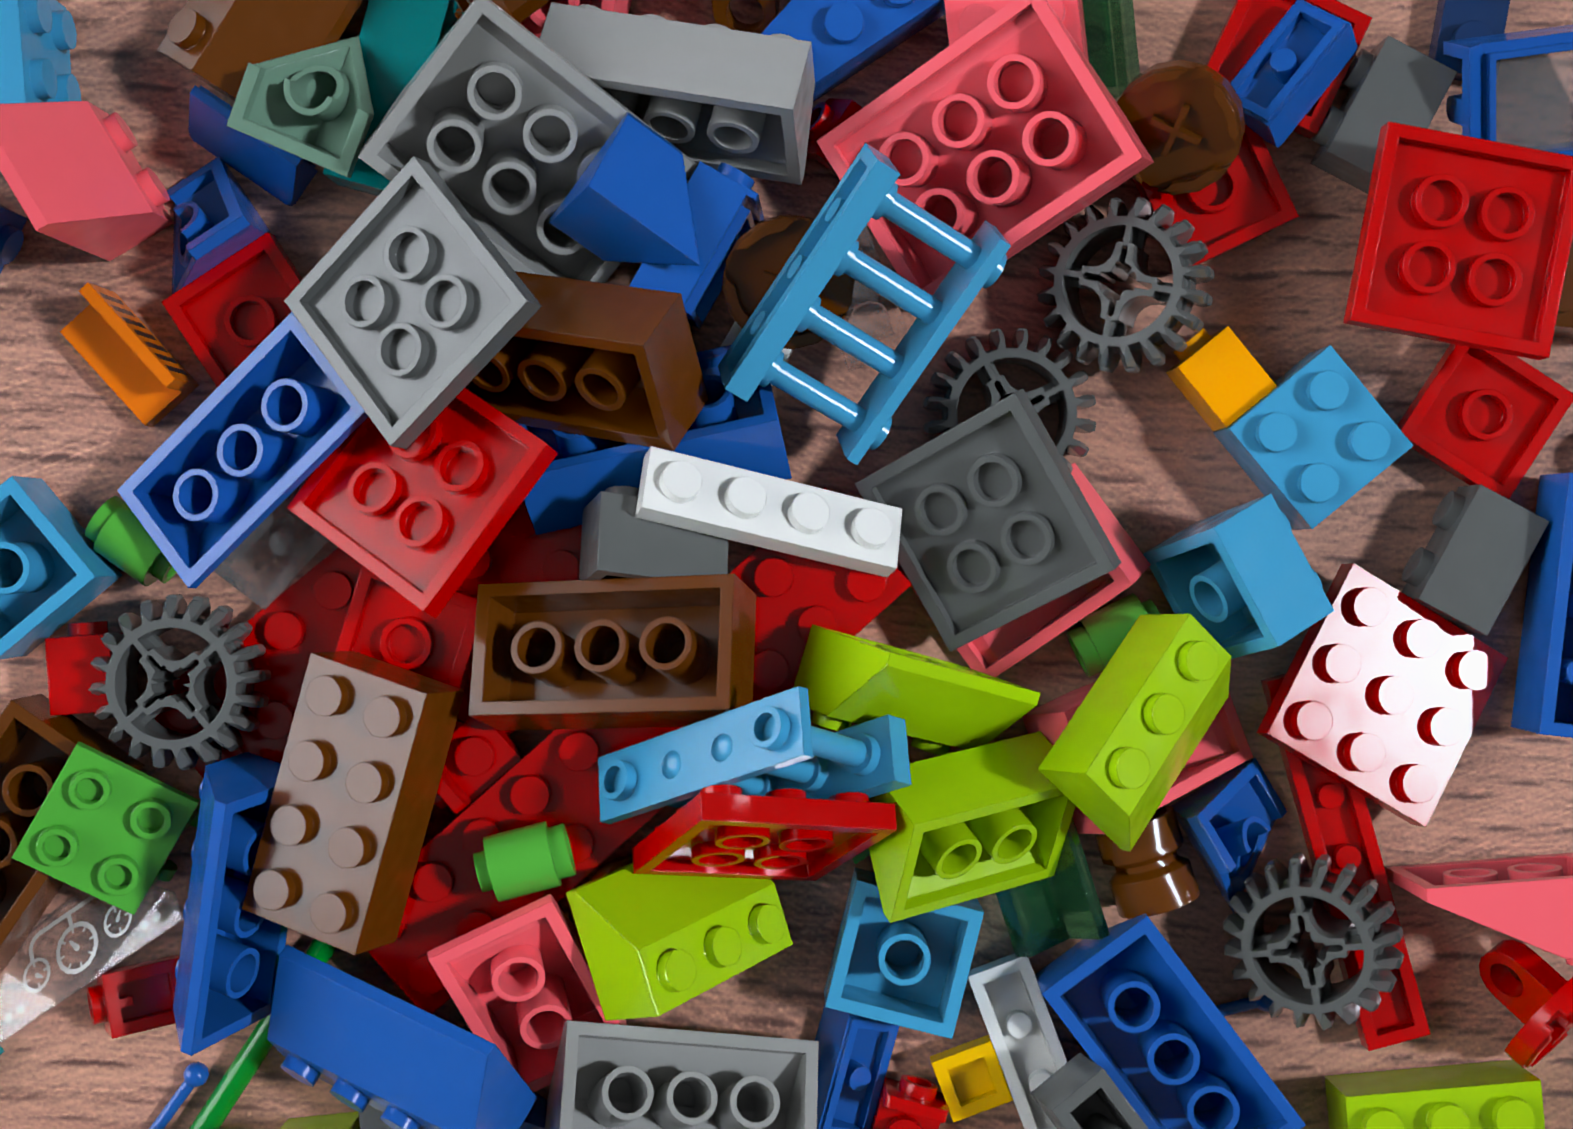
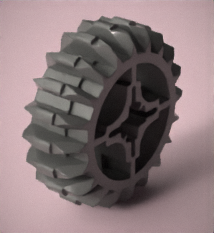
(1126, 261)
(996, 386)
(143, 645)
(1314, 990)

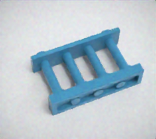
(832, 249)
(758, 749)

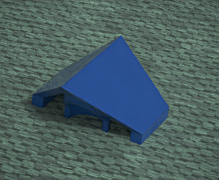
(632, 201)
(210, 221)
(1231, 823)

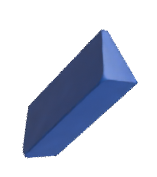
(1293, 70)
(265, 165)
(851, 1068)

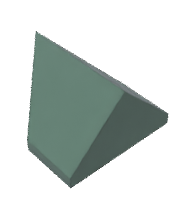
(309, 104)

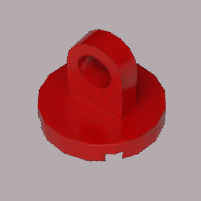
(1539, 1001)

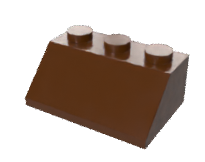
(223, 36)

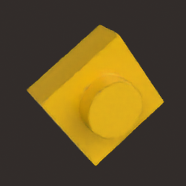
(971, 1078)

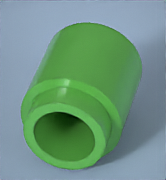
(127, 544)
(1104, 630)
(524, 860)

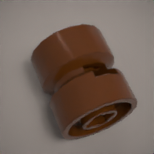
(1152, 874)

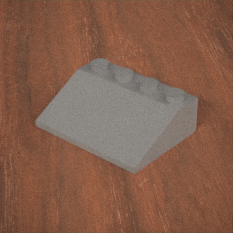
(506, 135)

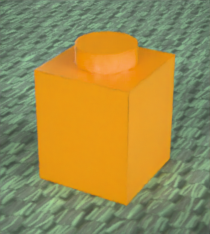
(1219, 377)

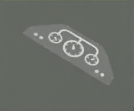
(75, 948)

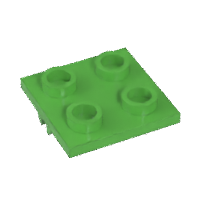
(107, 829)

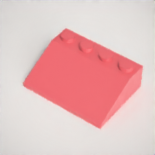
(995, 132)

